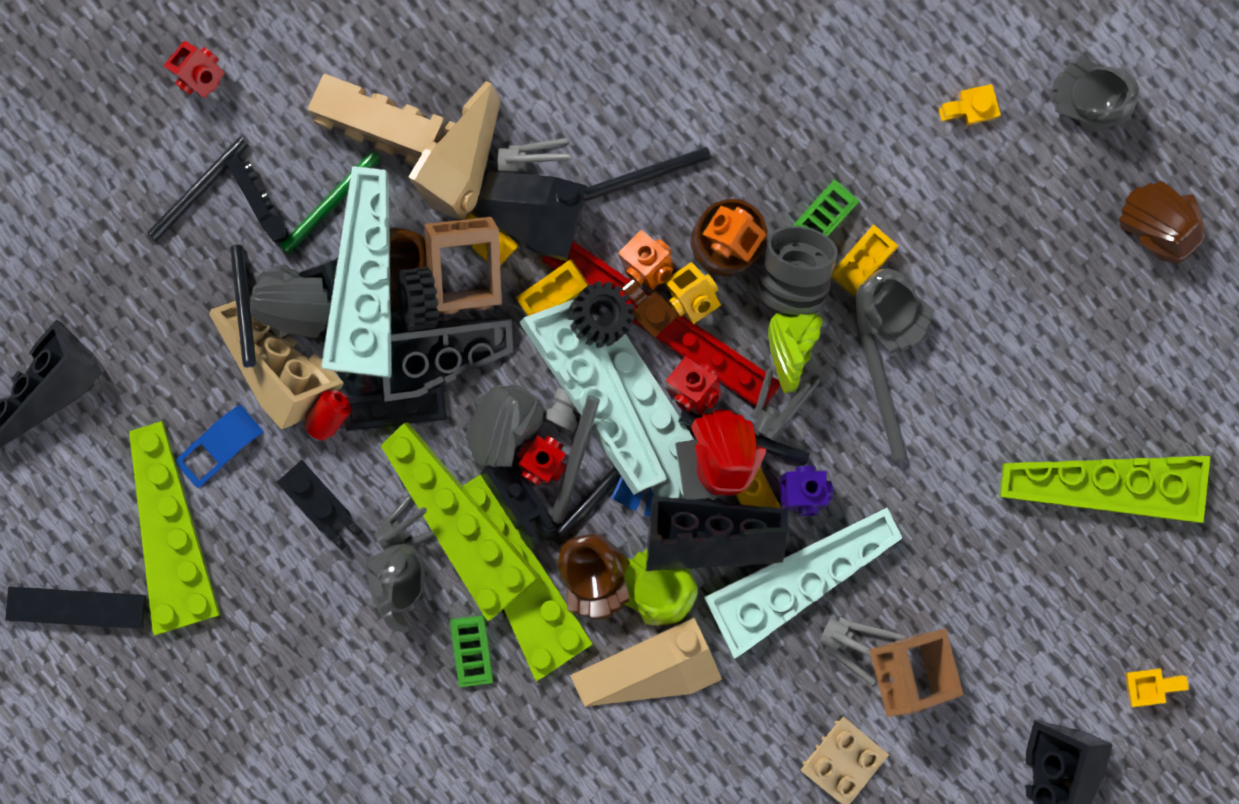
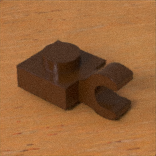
(651, 312)

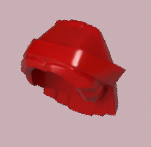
(726, 452)

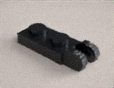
(259, 201)
(317, 502)
(519, 503)

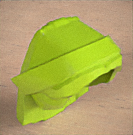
(791, 345)
(659, 595)

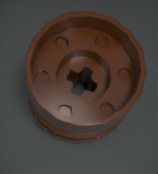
(701, 245)

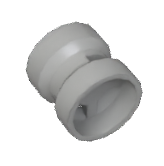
(563, 412)

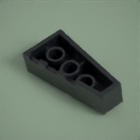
(713, 534)

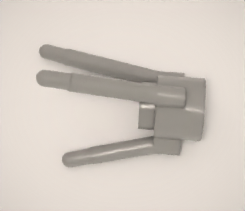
(515, 158)
(837, 637)

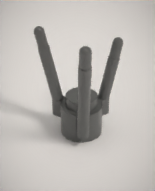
(773, 421)
(396, 532)

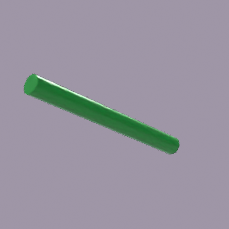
(325, 207)

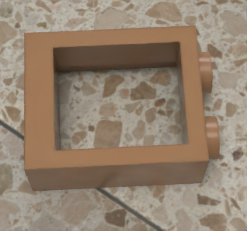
(465, 233)
(893, 661)

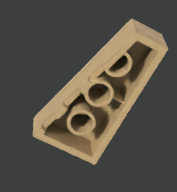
(374, 119)

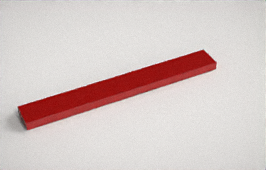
(681, 334)

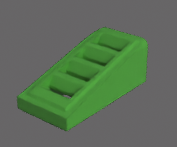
(816, 205)
(467, 622)

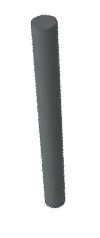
(883, 396)
(575, 459)

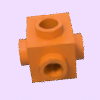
(734, 233)
(647, 260)

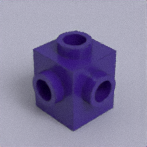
(795, 494)

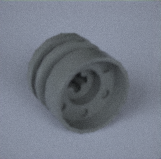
(797, 270)

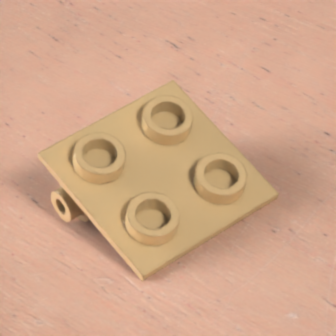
(844, 761)

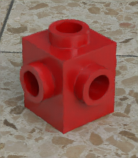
(194, 69)
(693, 386)
(539, 473)

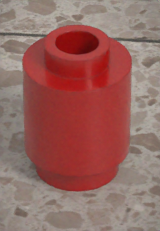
(327, 415)

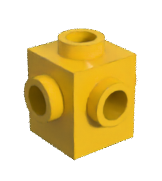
(697, 298)

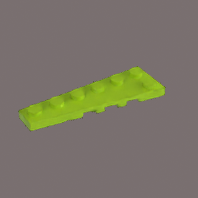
(1138, 486)
(472, 541)
(173, 558)
(539, 614)

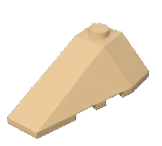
(453, 169)
(283, 377)
(658, 667)

